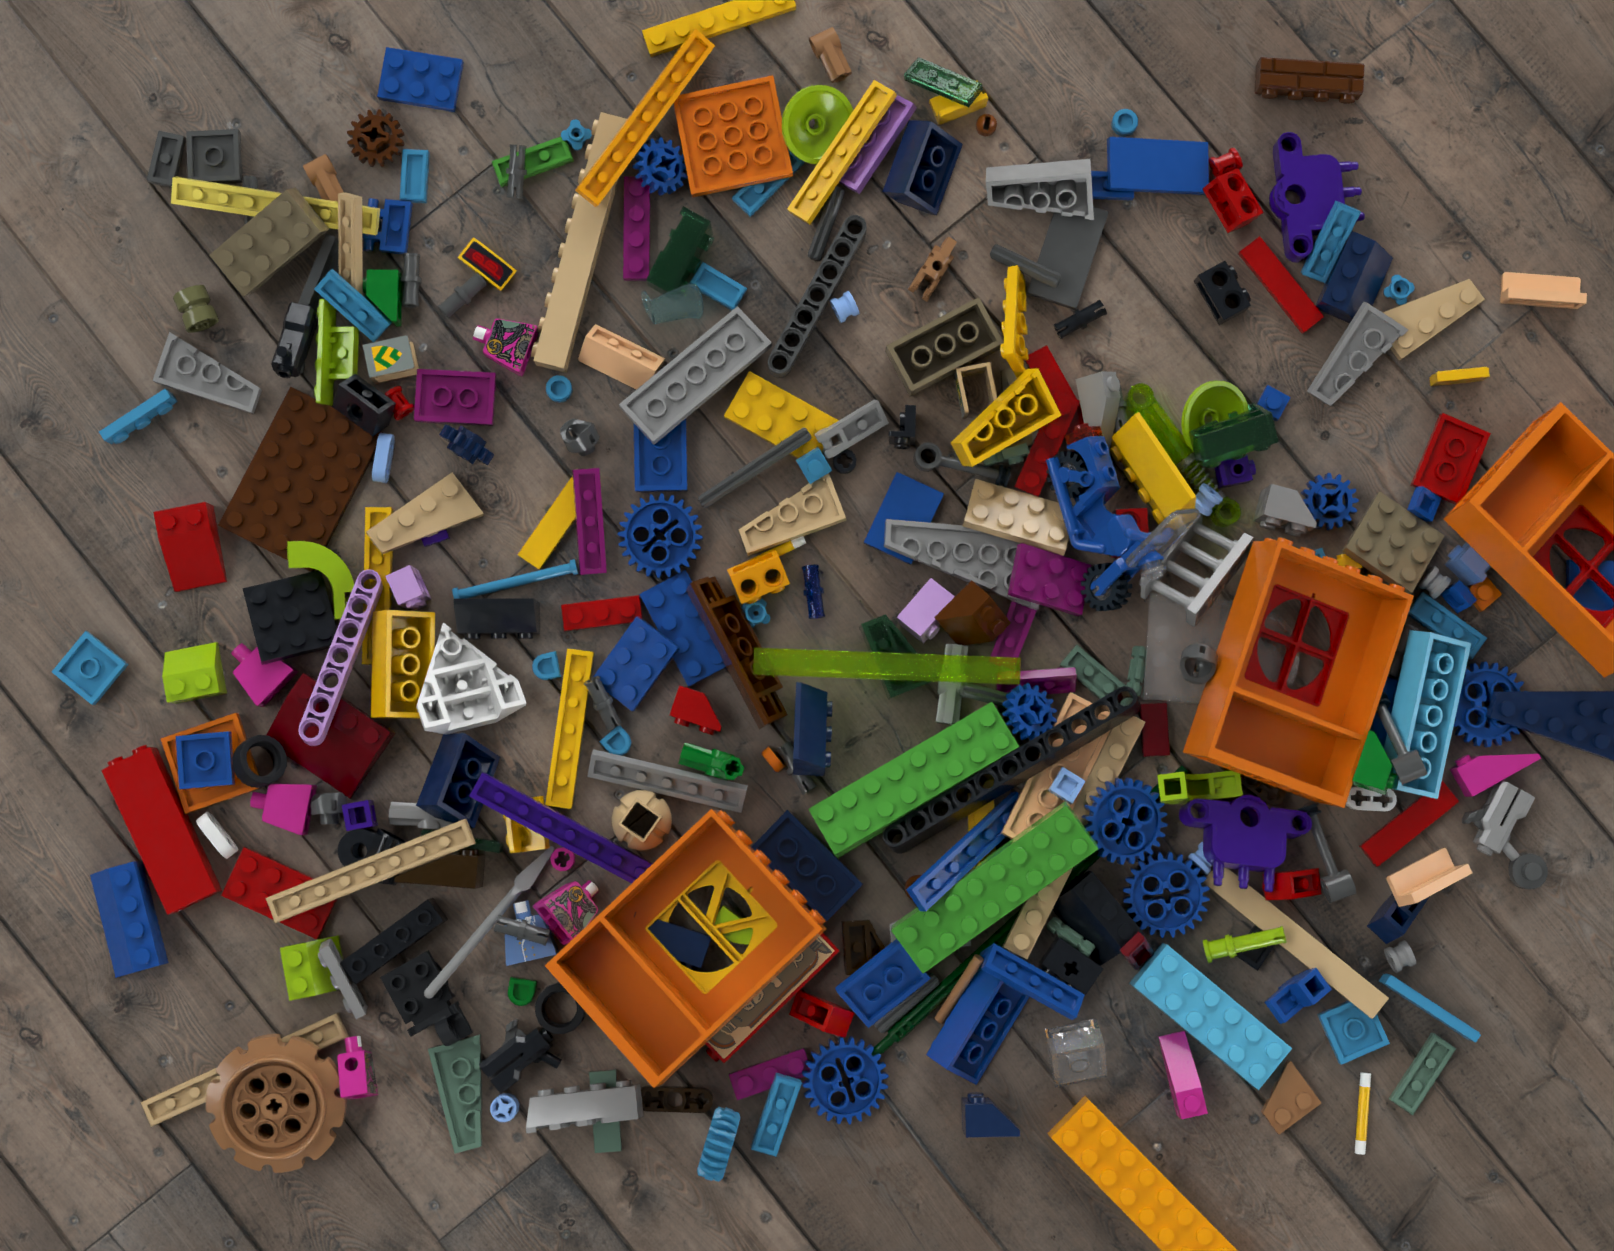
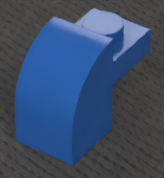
(1297, 992)

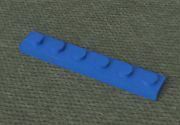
(962, 856)

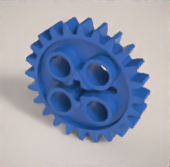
(644, 519)
(1466, 704)
(1146, 828)
(1169, 918)
(823, 1088)

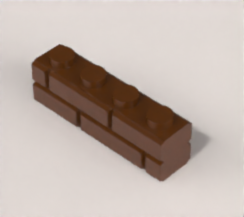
(1309, 79)

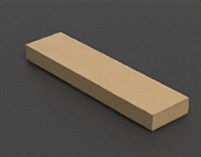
(350, 239)

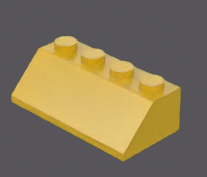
(1151, 469)

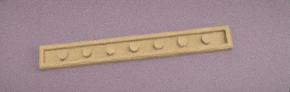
(370, 870)
(1300, 943)
(194, 1091)

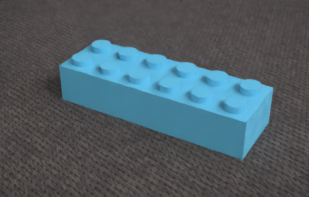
(1428, 704)
(1210, 1016)

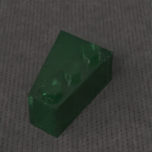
(681, 253)

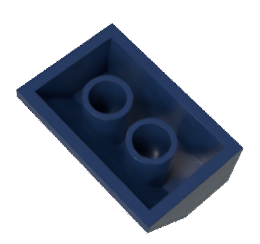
(922, 166)
(1354, 277)
(811, 731)
(453, 776)

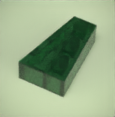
(1234, 436)
(885, 637)

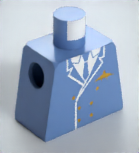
(526, 950)

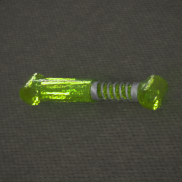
(1177, 449)

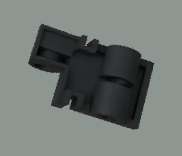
(407, 988)

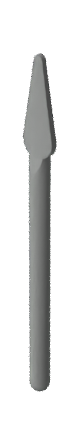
(522, 883)

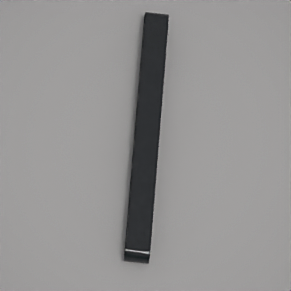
(1025, 770)

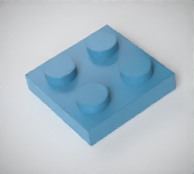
(90, 668)
(1352, 1032)

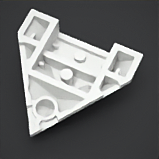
(465, 688)

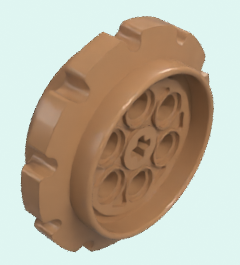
(243, 1131)

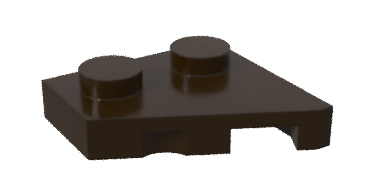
(859, 944)

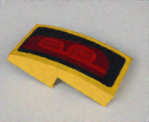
(487, 264)

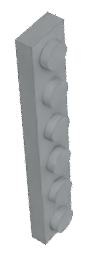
(667, 781)

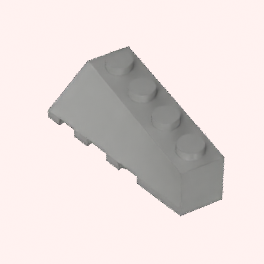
(1047, 186)
(584, 1106)

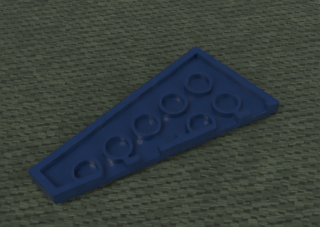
(1568, 717)

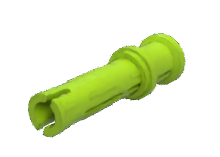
(1232, 945)

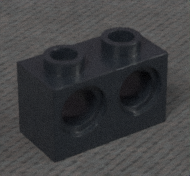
(1215, 295)

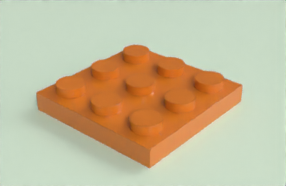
(200, 798)

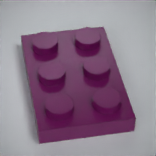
(455, 397)
(1048, 579)

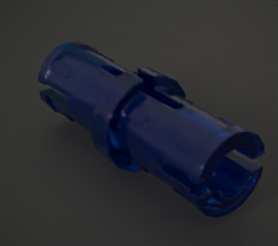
(813, 591)

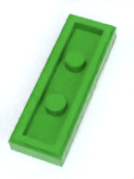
(537, 159)

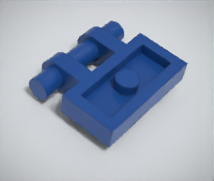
(395, 227)

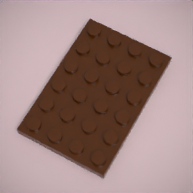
(300, 476)

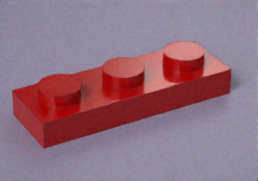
(601, 613)

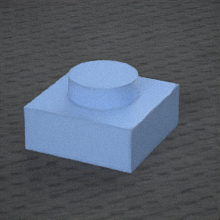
(1066, 785)

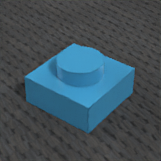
(813, 465)

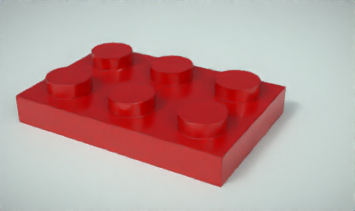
(1450, 458)

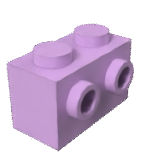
(921, 610)

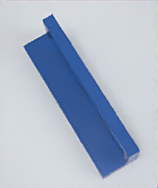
(1032, 981)

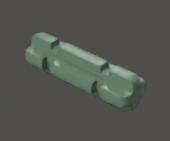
(1137, 669)
(1070, 936)

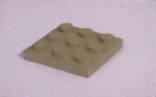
(1393, 543)

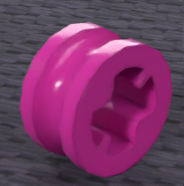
(569, 863)

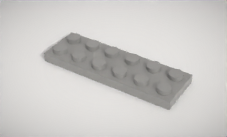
(695, 375)

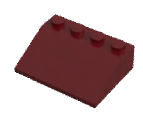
(350, 744)

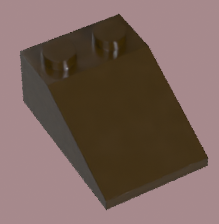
(455, 870)

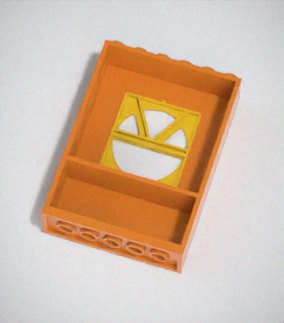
(641, 992)

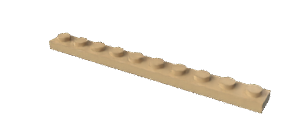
(1106, 768)

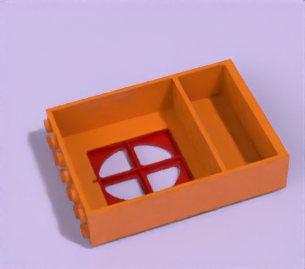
(1540, 487)
(1311, 734)

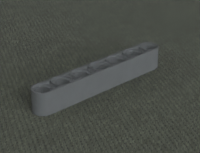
(817, 284)

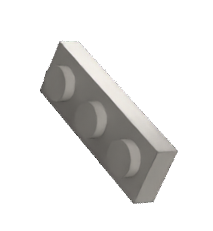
(353, 999)

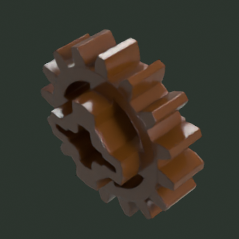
(376, 127)

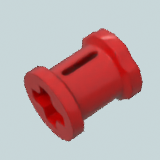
(1225, 162)
(402, 406)

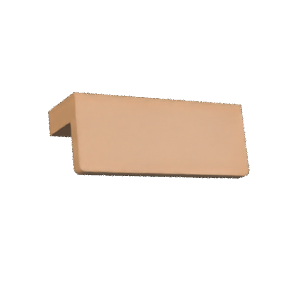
(1542, 290)
(619, 357)
(1425, 877)

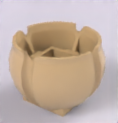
(660, 827)

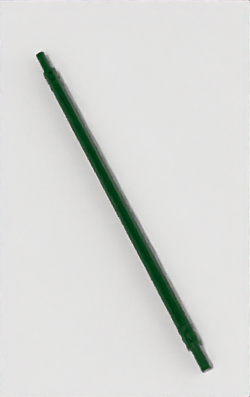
(942, 991)

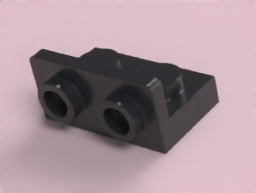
(906, 436)

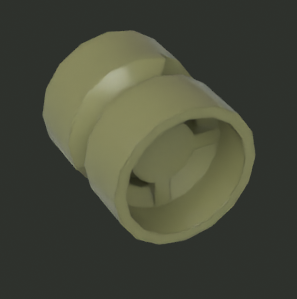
(194, 304)

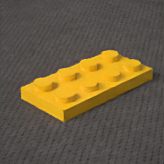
(775, 413)

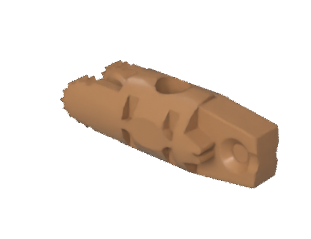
(941, 259)

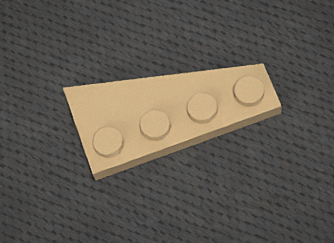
(1432, 314)
(432, 511)
(800, 515)

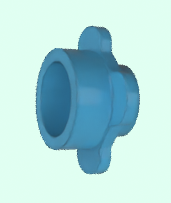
(576, 142)
(1402, 283)
(759, 606)

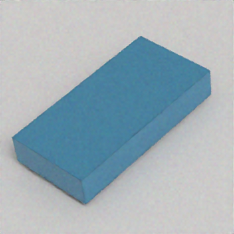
(414, 175)
(718, 286)

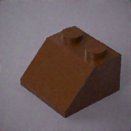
(972, 617)

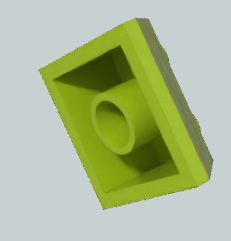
(193, 673)
(304, 970)

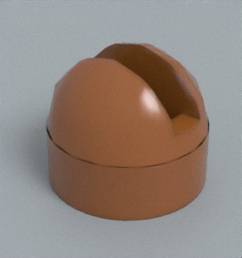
(980, 125)

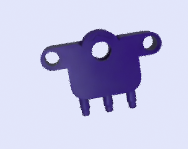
(1318, 185)
(1241, 847)

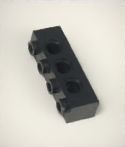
(394, 940)

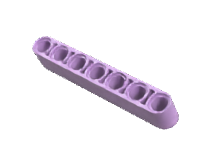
(341, 670)

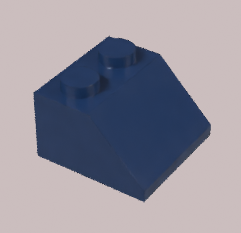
(984, 1118)

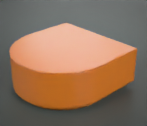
(772, 759)

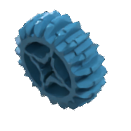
(718, 1144)

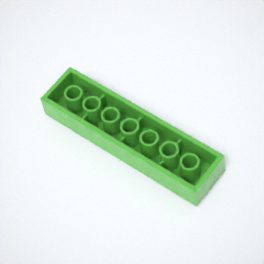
(912, 779)
(995, 887)

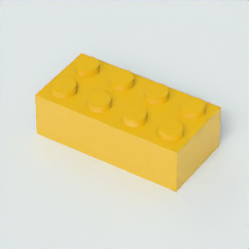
(400, 661)

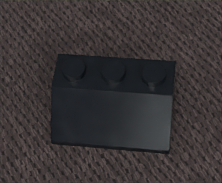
(497, 617)
(1096, 916)

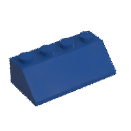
(129, 918)
(977, 1026)

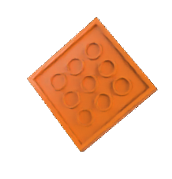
(732, 136)

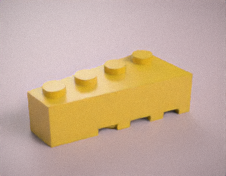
(1010, 417)

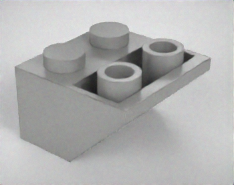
(1285, 510)

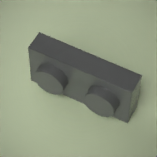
(166, 158)

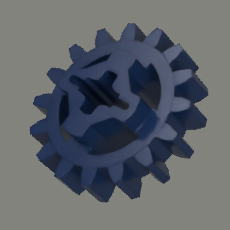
(466, 444)

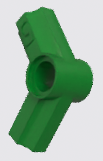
(712, 762)

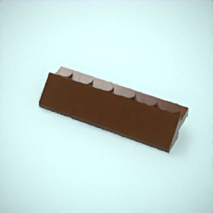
(736, 646)

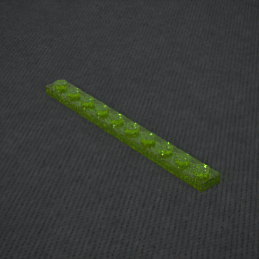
(886, 666)

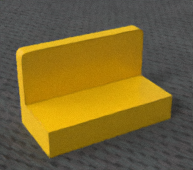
(948, 110)

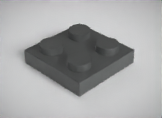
(214, 155)

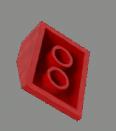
(191, 546)

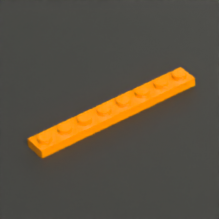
(645, 118)

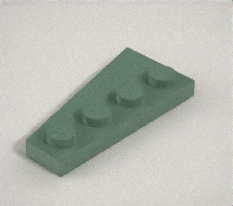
(460, 1090)

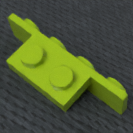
(335, 353)

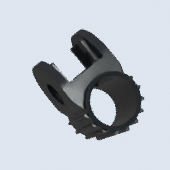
(375, 843)

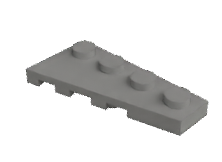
(1359, 346)
(200, 375)

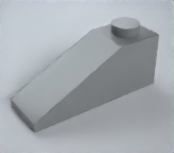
(1100, 401)

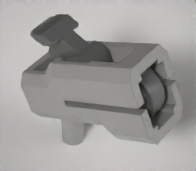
(1498, 819)

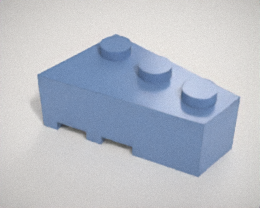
(1467, 564)

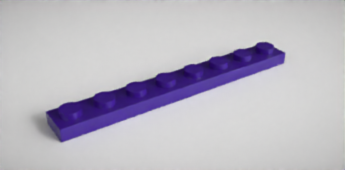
(558, 828)

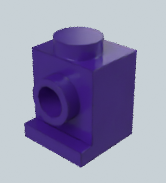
(1227, 477)
(359, 815)

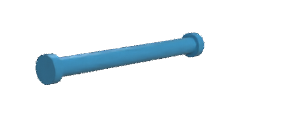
(516, 581)

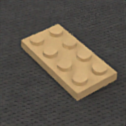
(1016, 517)

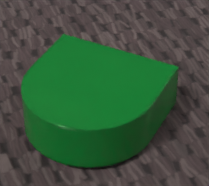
(521, 990)

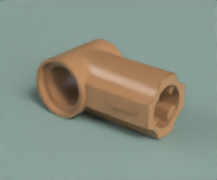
(828, 48)
(323, 176)

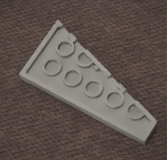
(957, 552)

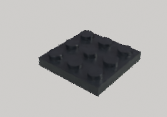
(290, 616)

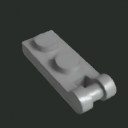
(852, 428)

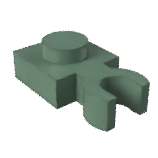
(1012, 455)

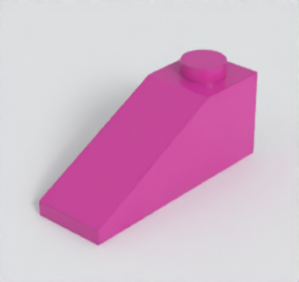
(1481, 772)
(1182, 1076)

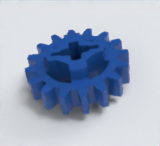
(659, 154)
(1336, 508)
(1031, 713)

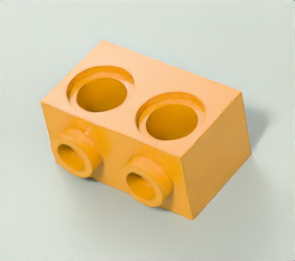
(755, 570)

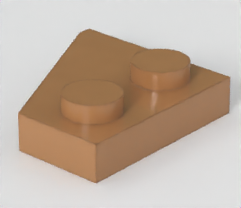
(1289, 1099)

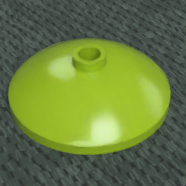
(827, 108)
(1215, 401)

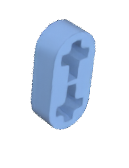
(383, 457)

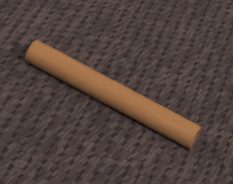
(959, 988)

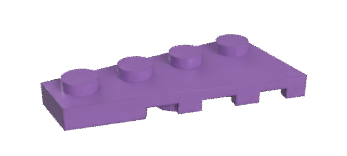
(878, 144)

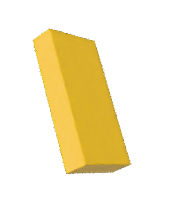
(1459, 376)

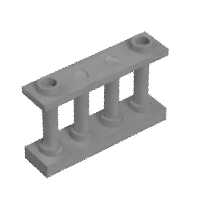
(1209, 587)

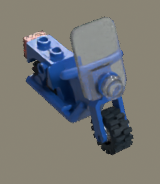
(1092, 481)

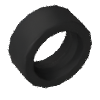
(277, 754)
(544, 1020)

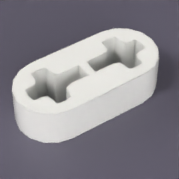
(1369, 805)
(217, 835)

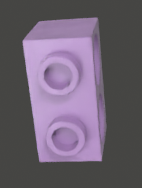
(408, 588)

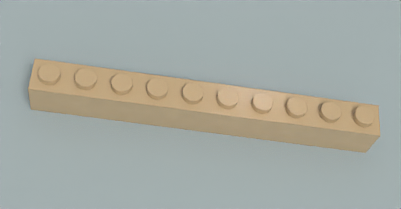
(577, 261)

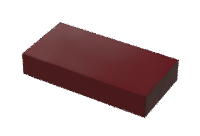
(1155, 730)
(1137, 951)

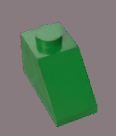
(385, 291)
(1374, 767)

